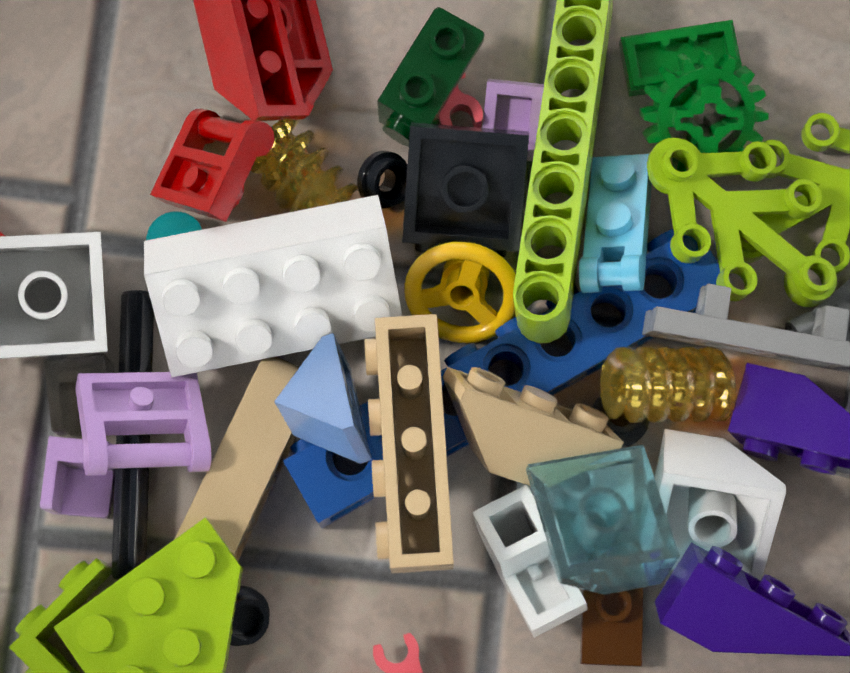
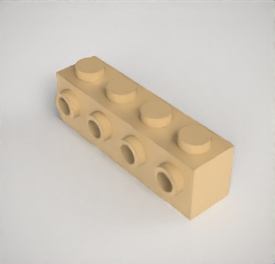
(413, 443)

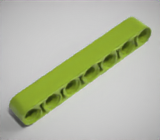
(561, 169)

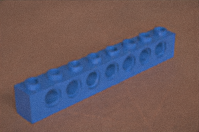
(336, 494)

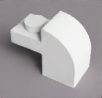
(524, 562)

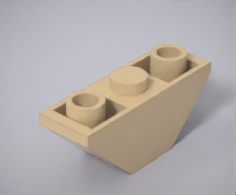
(523, 427)

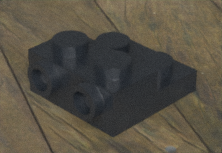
(465, 186)

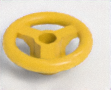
(465, 266)

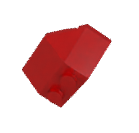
(265, 55)

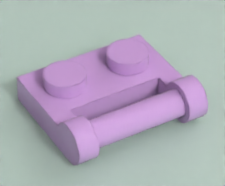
(142, 406)

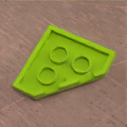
(164, 613)

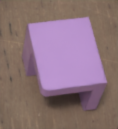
(66, 486)

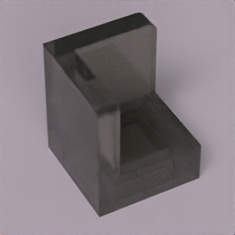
(61, 384)

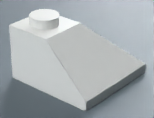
(718, 498)

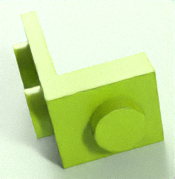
(38, 624)

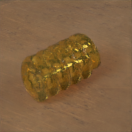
(298, 173)
(668, 384)

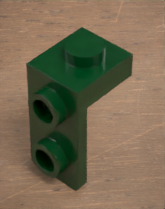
(428, 74)

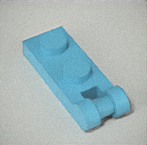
(616, 224)

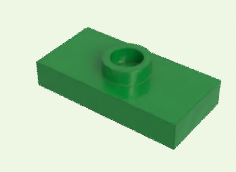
(649, 51)

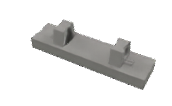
(712, 329)

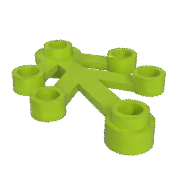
(831, 180)
(735, 216)

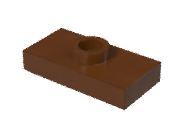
(612, 628)

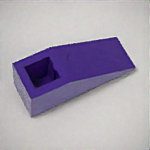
(790, 417)
(738, 613)

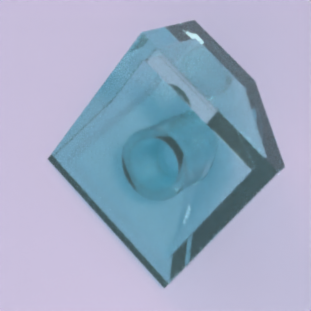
(604, 520)

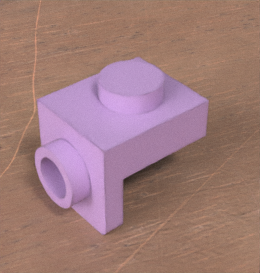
(513, 107)

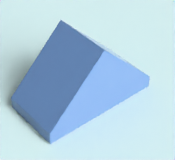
(324, 404)

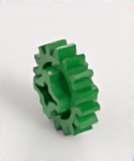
(702, 90)

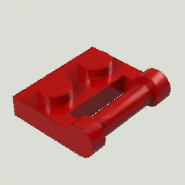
(205, 180)

